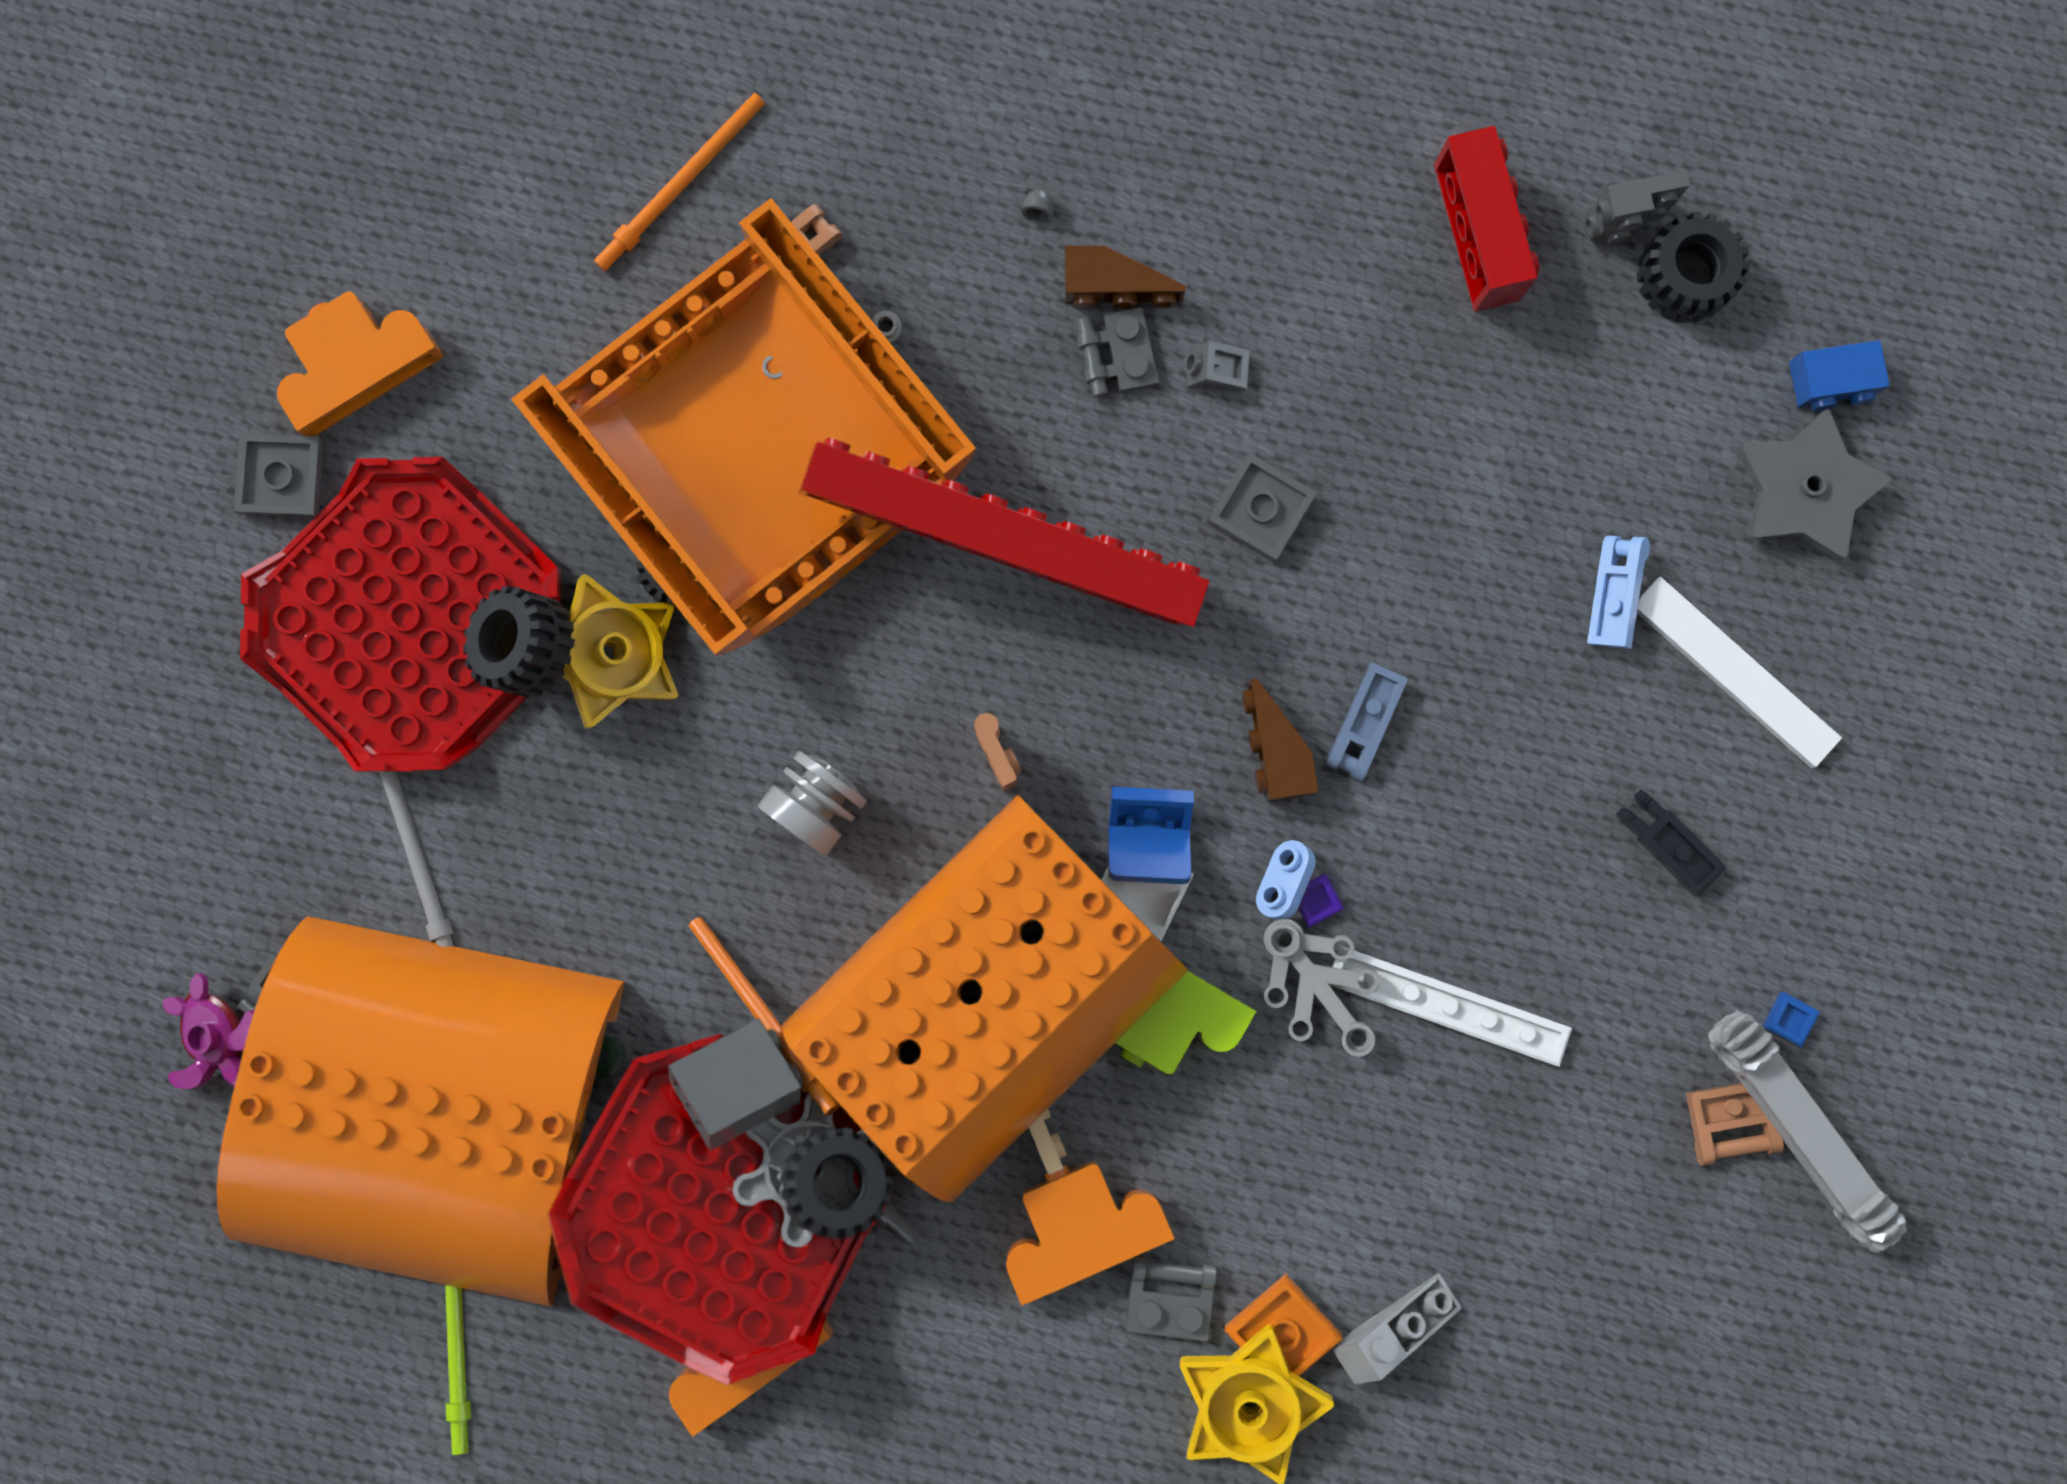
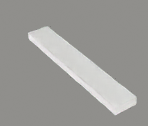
(1736, 673)
(1458, 1009)

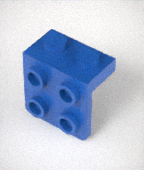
(1150, 835)

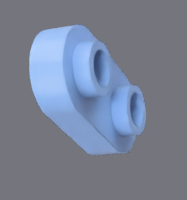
(1287, 880)

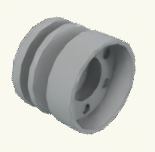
(812, 802)

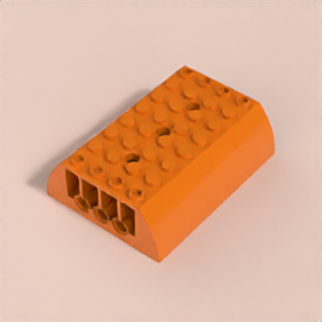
(1028, 1038)

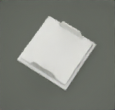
(1150, 902)

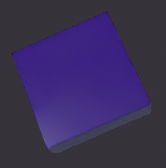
(1319, 901)

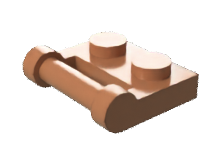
(1002, 762)
(1728, 1109)

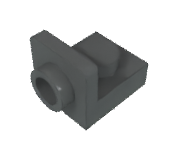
(1217, 366)

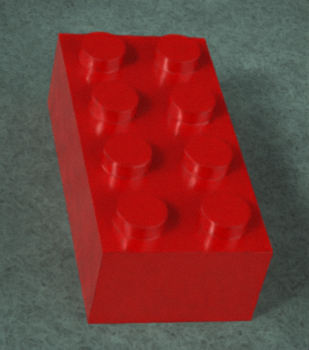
(1486, 218)

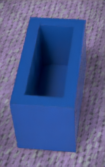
(1839, 374)

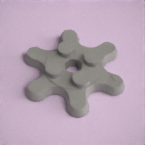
(832, 1184)

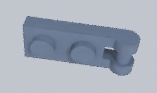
(1367, 720)

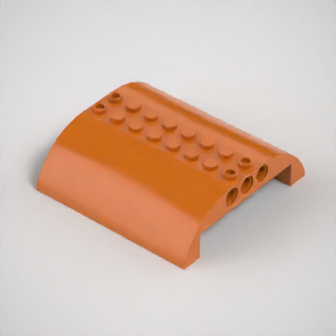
(708, 454)
(412, 1108)

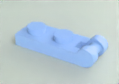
(1617, 592)

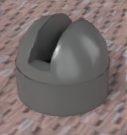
(1040, 200)

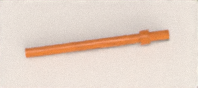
(627, 236)
(759, 1010)

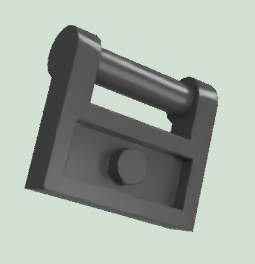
(1169, 1312)

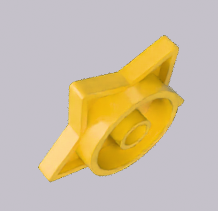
(637, 640)
(1250, 1434)

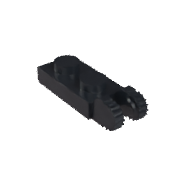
(1673, 845)

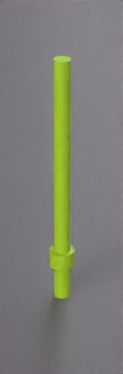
(458, 1408)

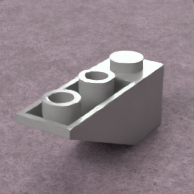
(1396, 1331)

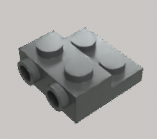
(1629, 204)

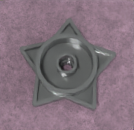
(1787, 504)

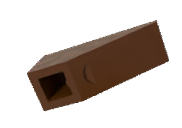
(1106, 276)
(1283, 755)

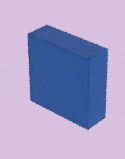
(1791, 1019)

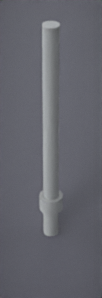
(439, 928)

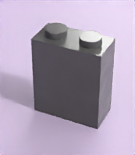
(736, 1083)

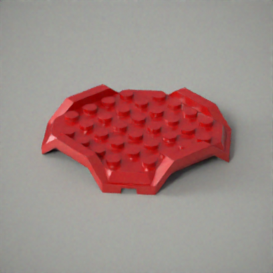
(374, 608)
(670, 1252)

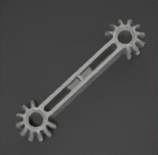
(1807, 1132)

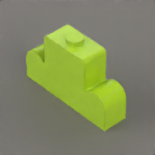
(1174, 1020)

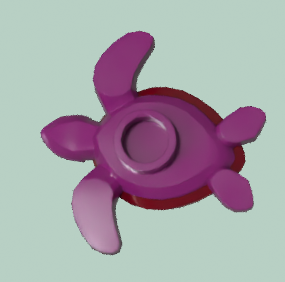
(209, 1035)

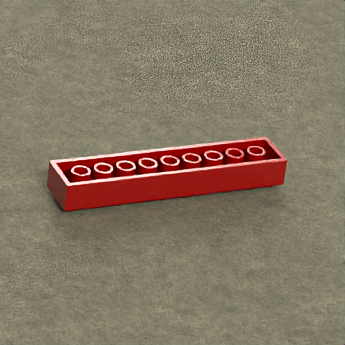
(1002, 535)

